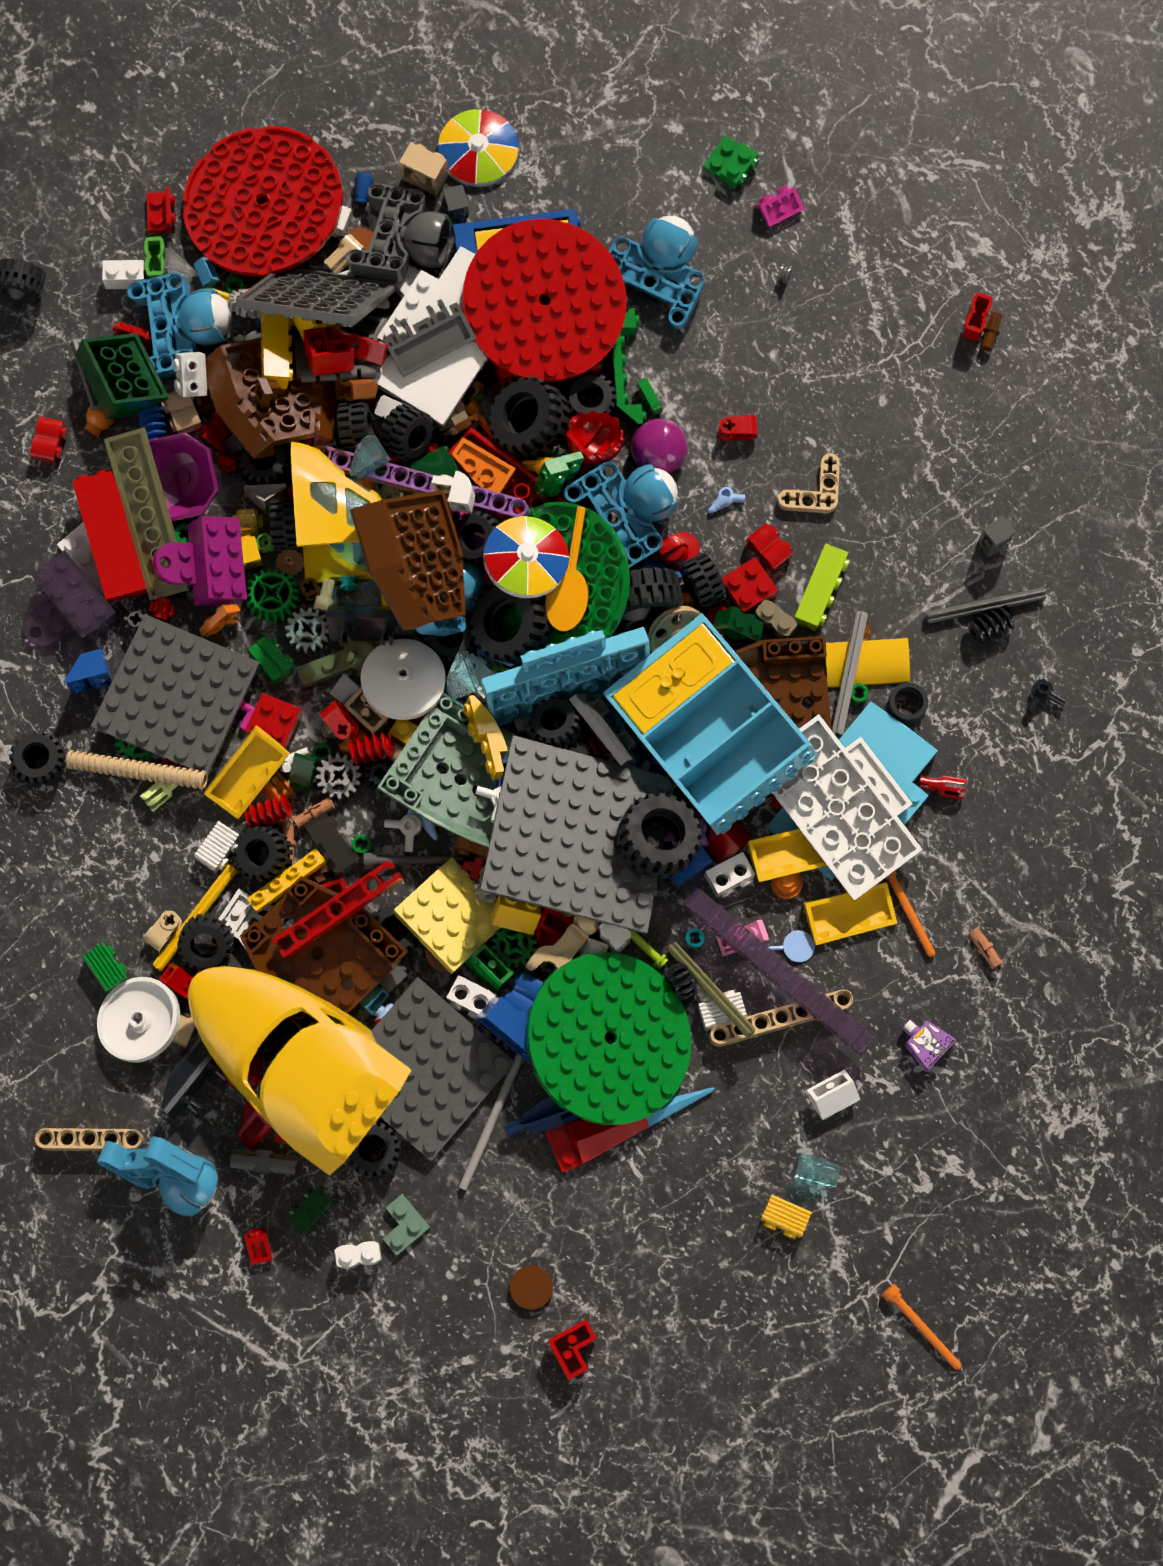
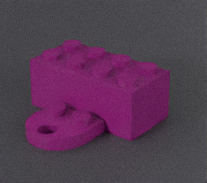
(209, 561)

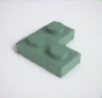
(410, 1225)

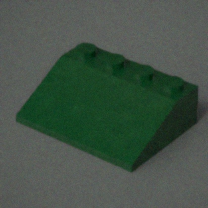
(120, 374)

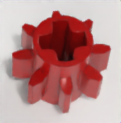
(161, 609)

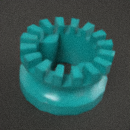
(348, 584)
(688, 938)

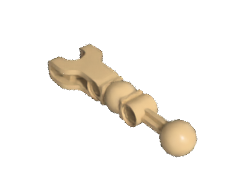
(566, 946)

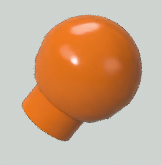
(96, 421)

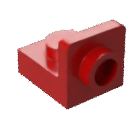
(258, 1246)

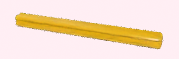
(202, 907)

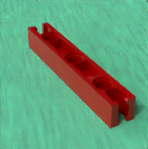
(324, 918)

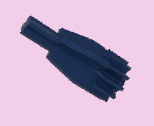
(540, 1117)

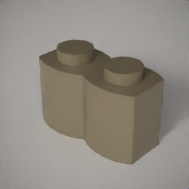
(779, 623)

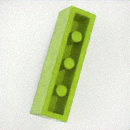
(820, 587)

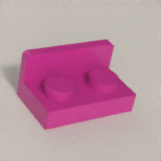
(780, 205)

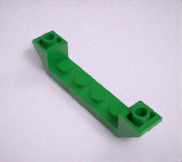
(631, 413)

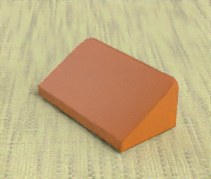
(276, 786)

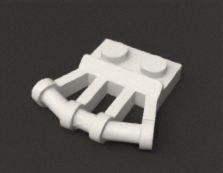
(240, 914)

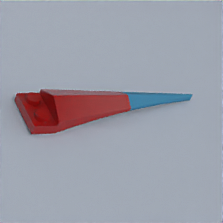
(583, 1141)

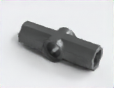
(263, 1162)

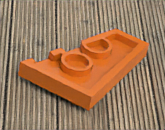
(482, 467)

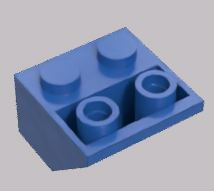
(89, 672)

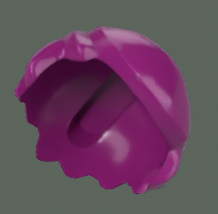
(659, 444)

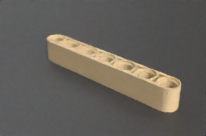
(771, 1022)

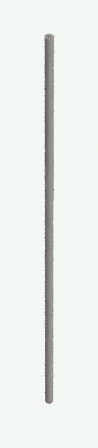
(501, 1098)

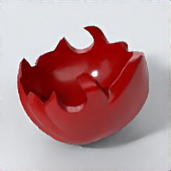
(595, 436)

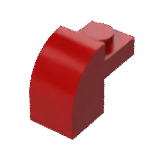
(176, 980)

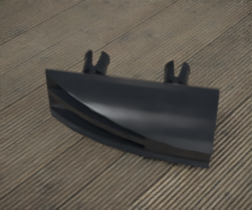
(363, 624)
(188, 1076)

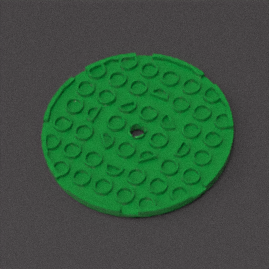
(601, 563)
(569, 1045)

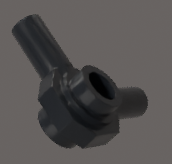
(1043, 691)

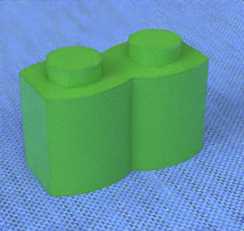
(155, 254)

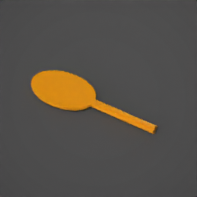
(569, 599)

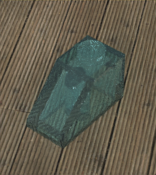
(368, 457)
(462, 677)
(817, 1170)

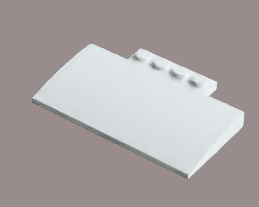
(444, 382)
(849, 810)

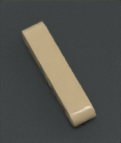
(79, 1139)

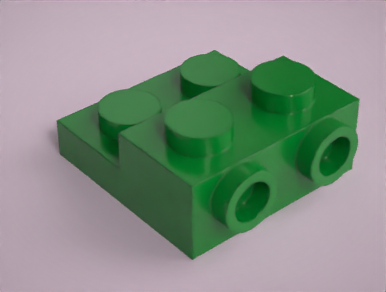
(731, 162)
(557, 473)

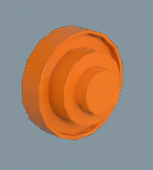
(787, 886)

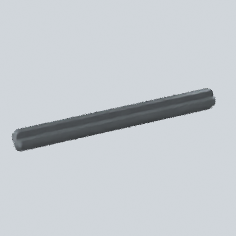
(985, 605)

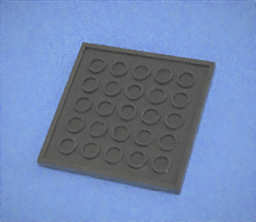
(316, 296)
(175, 695)
(449, 1067)

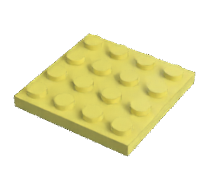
(448, 915)

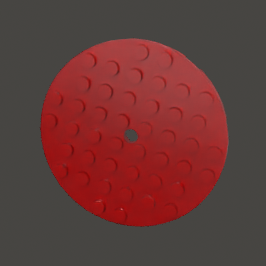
(268, 237)
(550, 261)

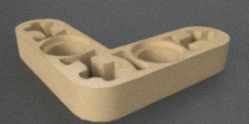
(824, 492)

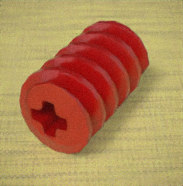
(372, 749)
(270, 814)

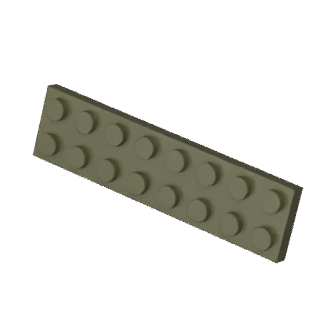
(143, 505)

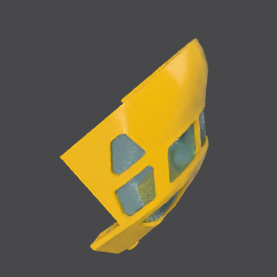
(324, 516)

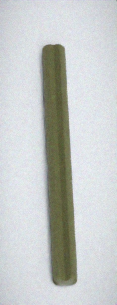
(712, 990)

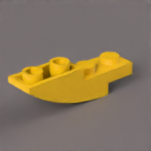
(485, 730)

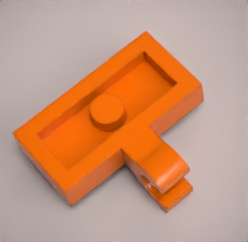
(224, 615)

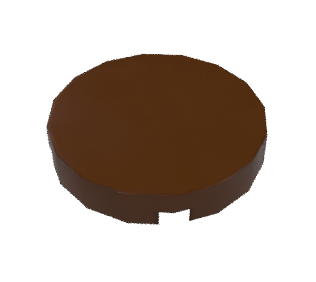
(460, 427)
(531, 1287)

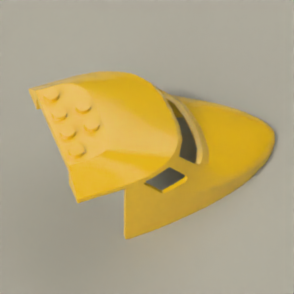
(321, 1085)

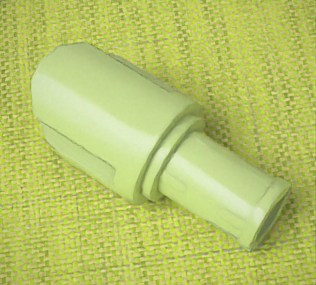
(157, 794)

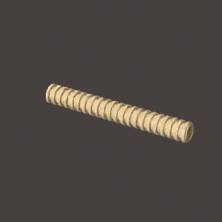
(136, 769)

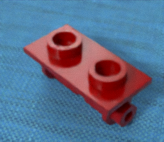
(144, 335)

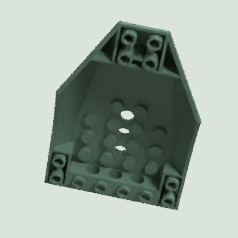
(435, 796)

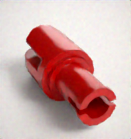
(941, 785)

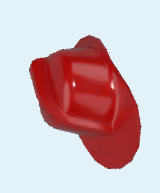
(676, 550)

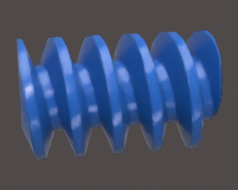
(150, 421)

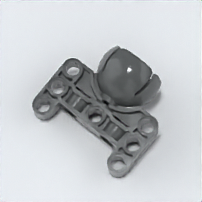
(401, 233)

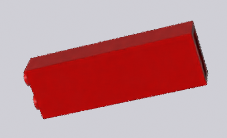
(109, 536)

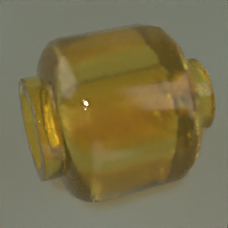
(249, 521)

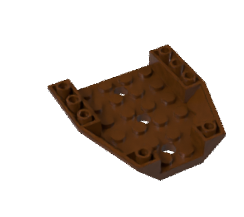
(231, 382)
(397, 559)
(790, 673)
(352, 950)

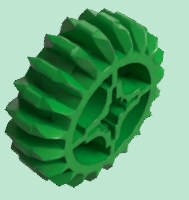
(278, 589)

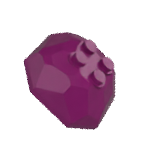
(185, 474)

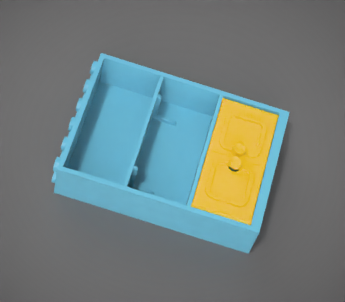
(711, 724)

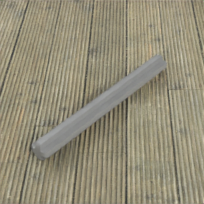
(849, 672)

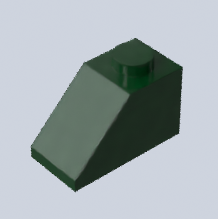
(302, 772)

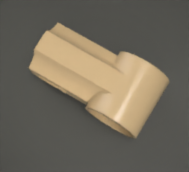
(338, 259)

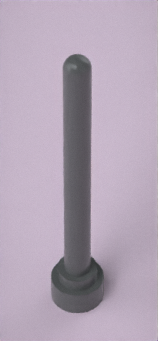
(371, 861)

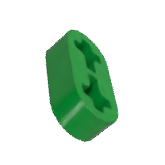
(649, 397)

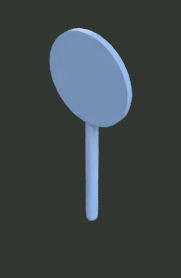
(797, 946)

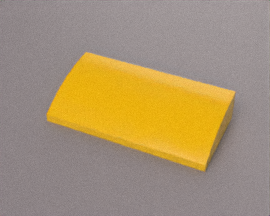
(878, 662)
(246, 772)
(783, 855)
(843, 917)

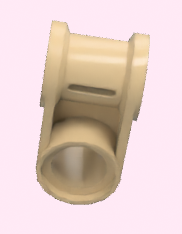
(162, 932)

